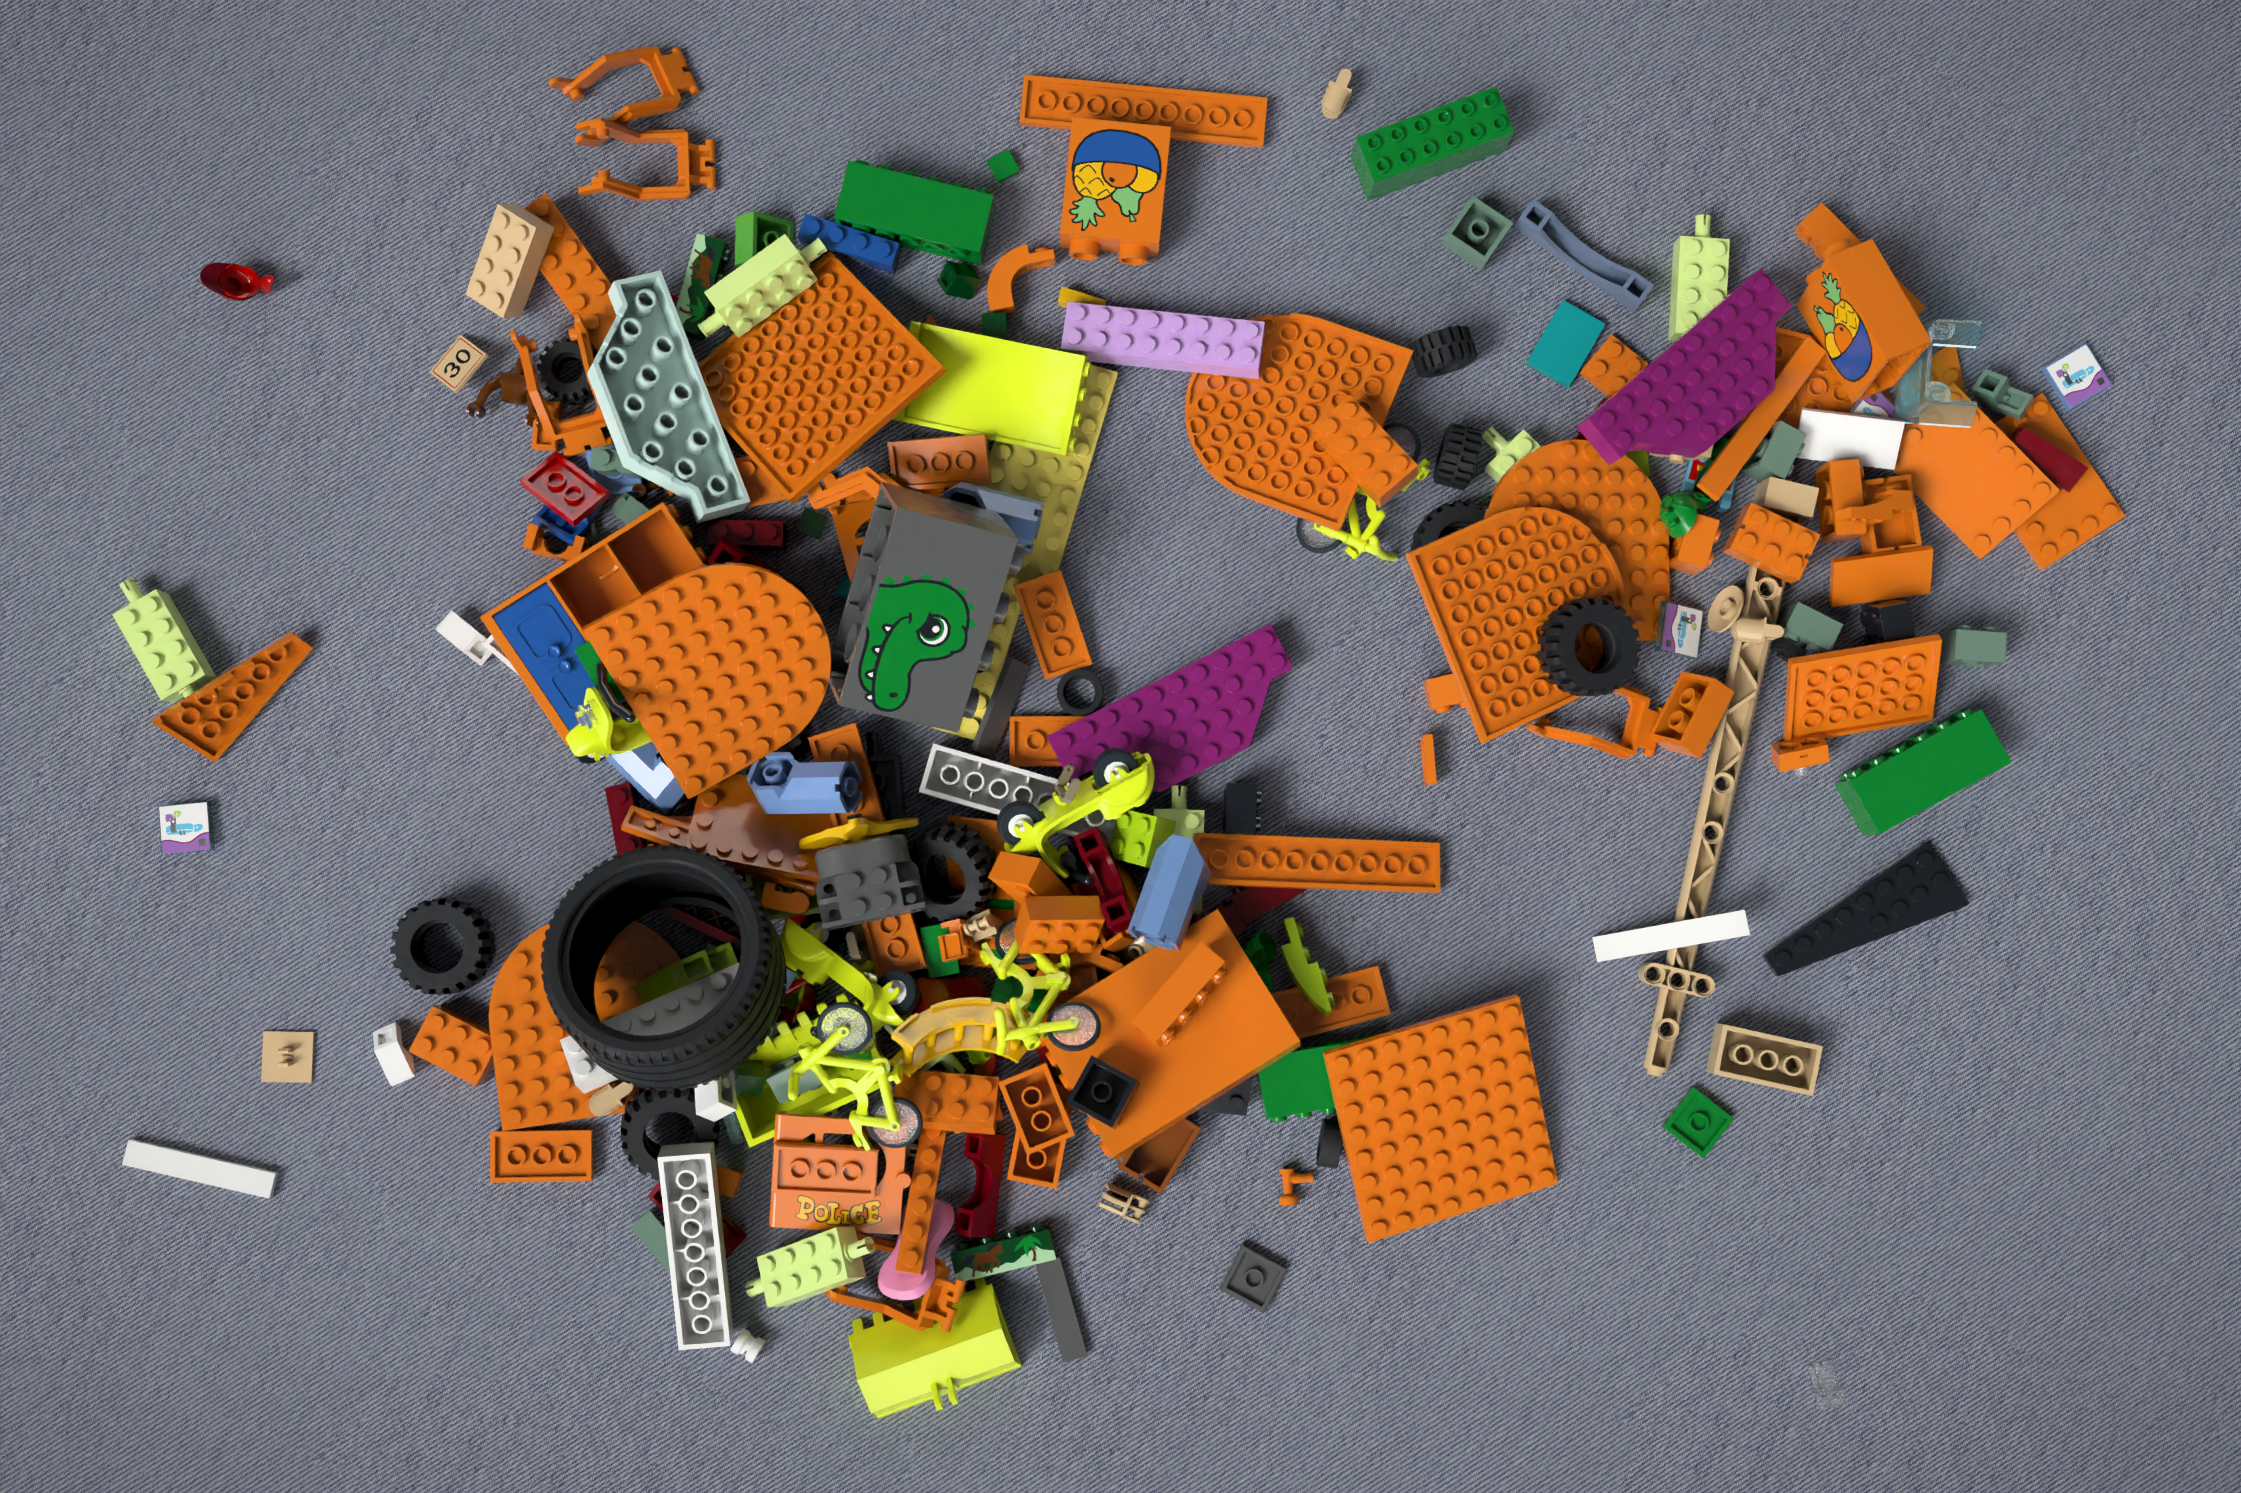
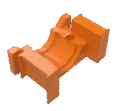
(539, 546)
(958, 944)

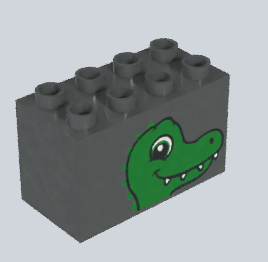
(923, 608)

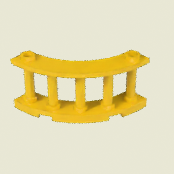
(953, 1028)

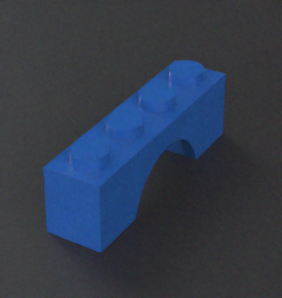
(871, 249)

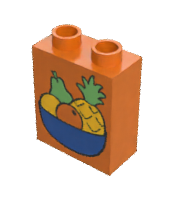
(1114, 190)
(1862, 319)

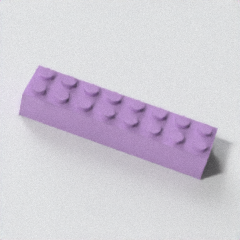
(1164, 340)

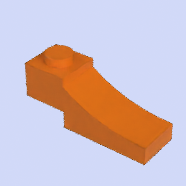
(1881, 509)

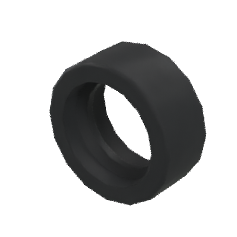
(1081, 674)
(1329, 1144)

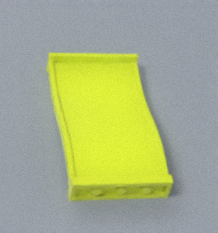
(1001, 390)

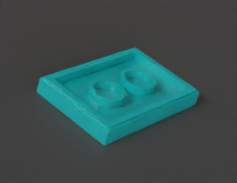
(1565, 344)

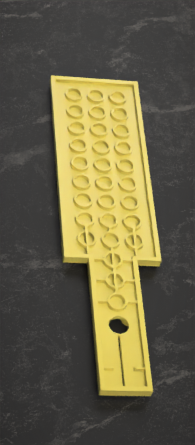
(1059, 484)

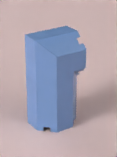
(1019, 513)
(650, 776)
(805, 787)
(1170, 893)

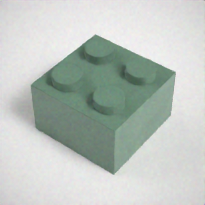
(1476, 233)
(1775, 453)
(1808, 628)
(1973, 647)

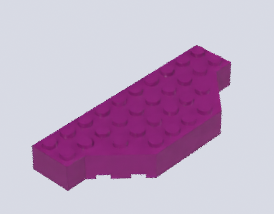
(1698, 382)
(1184, 717)

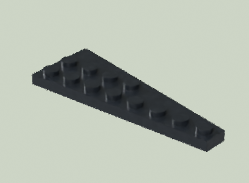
(1894, 900)

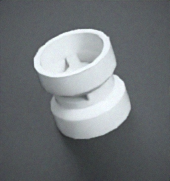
(747, 1345)

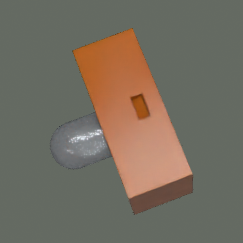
(1800, 754)

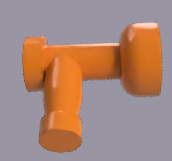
(1289, 1178)

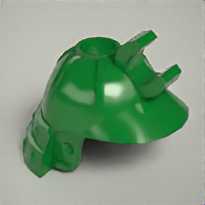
(1679, 511)
(1260, 953)

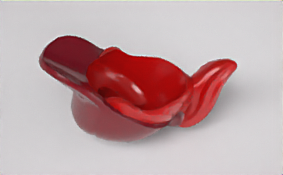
(235, 281)

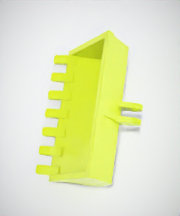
(758, 1113)
(910, 1366)

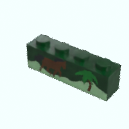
(703, 272)
(1003, 1253)

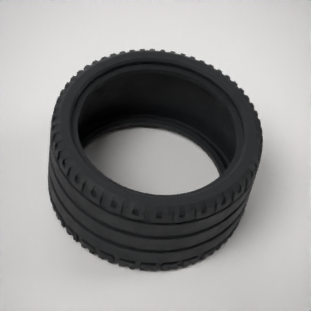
(612, 900)

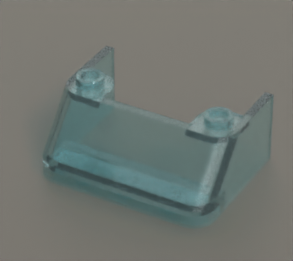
(1930, 402)

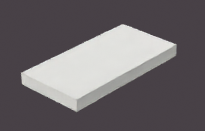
(1850, 436)

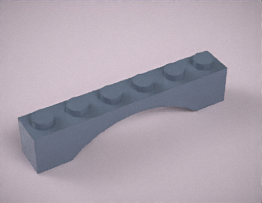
(1615, 280)

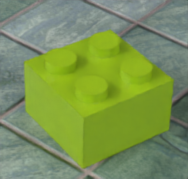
(1139, 836)

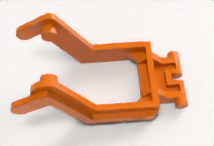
(665, 69)
(691, 162)
(577, 430)
(848, 489)
(1635, 734)
(935, 1303)

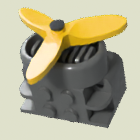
(865, 877)

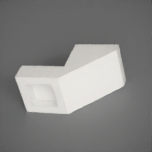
(464, 637)
(393, 1057)

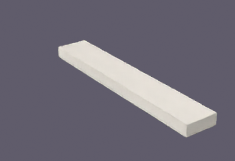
(1671, 935)
(200, 1168)

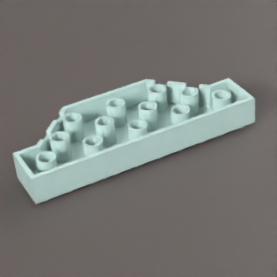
(660, 402)

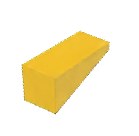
(1068, 295)

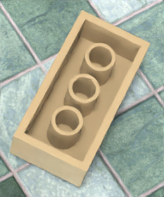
(509, 260)
(1764, 1059)

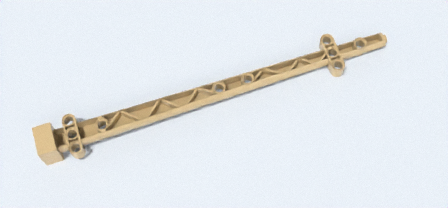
(1725, 760)

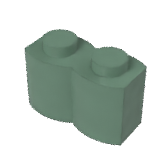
(607, 463)

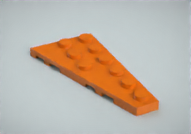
(224, 707)

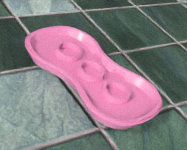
(909, 1286)

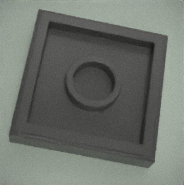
(1253, 1278)

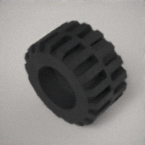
(1443, 351)
(550, 370)
(1457, 456)

